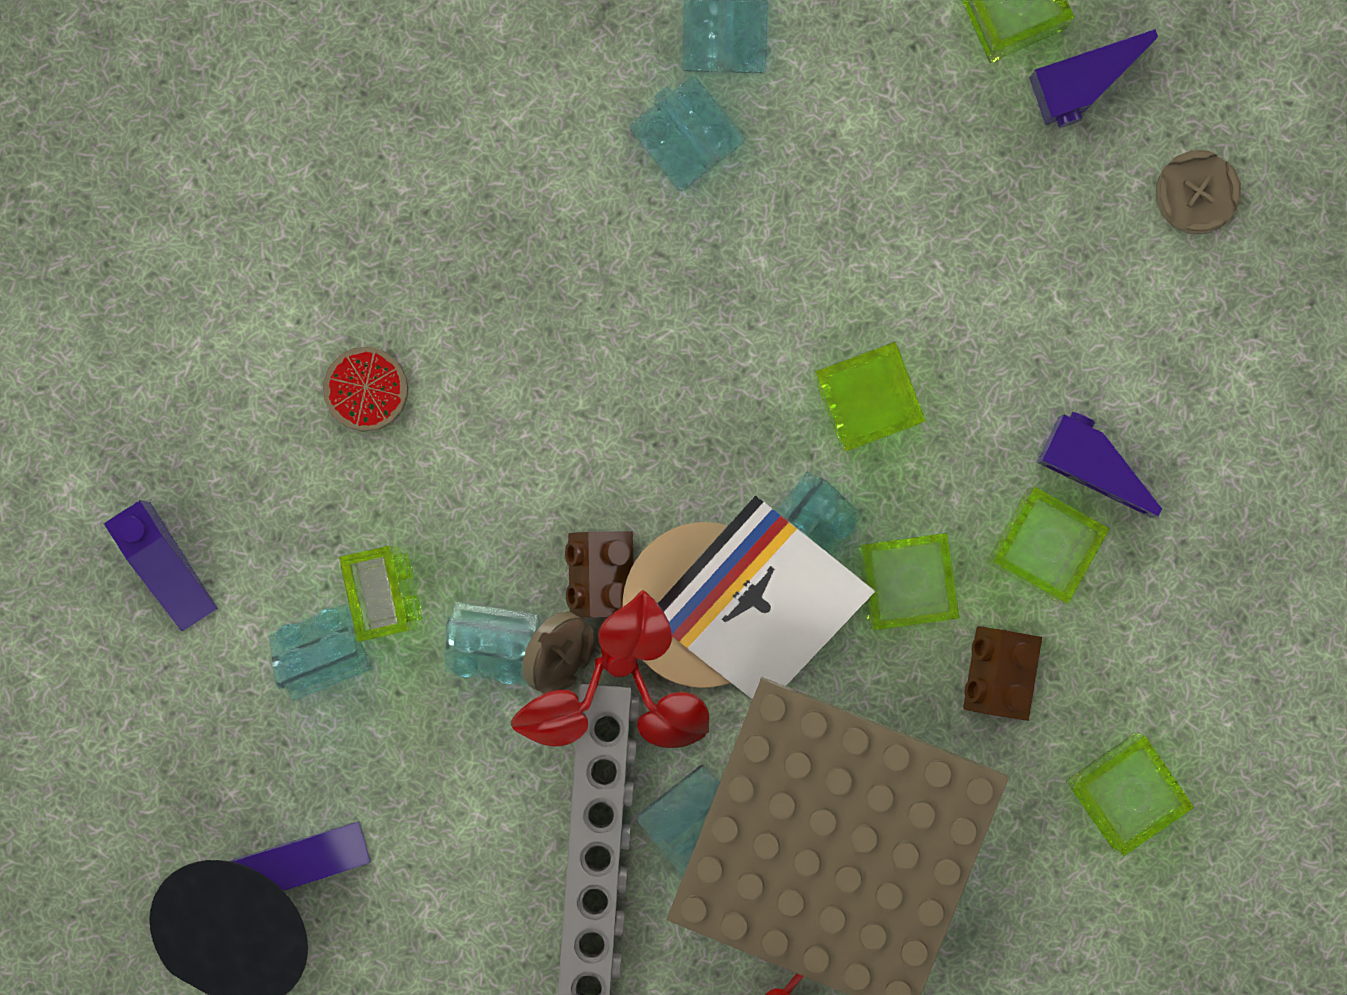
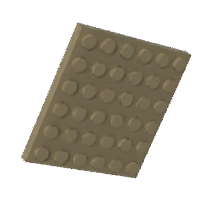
(836, 845)

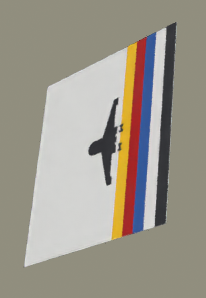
(761, 600)

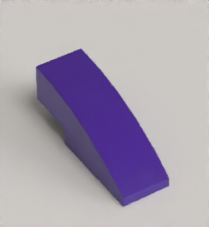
(310, 857)

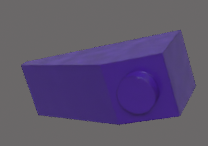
(1077, 82)
(1091, 460)
(160, 563)

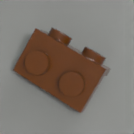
(598, 571)
(1002, 673)

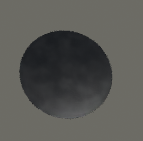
(228, 930)

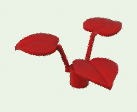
(628, 634)

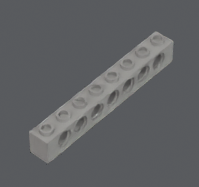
(584, 834)

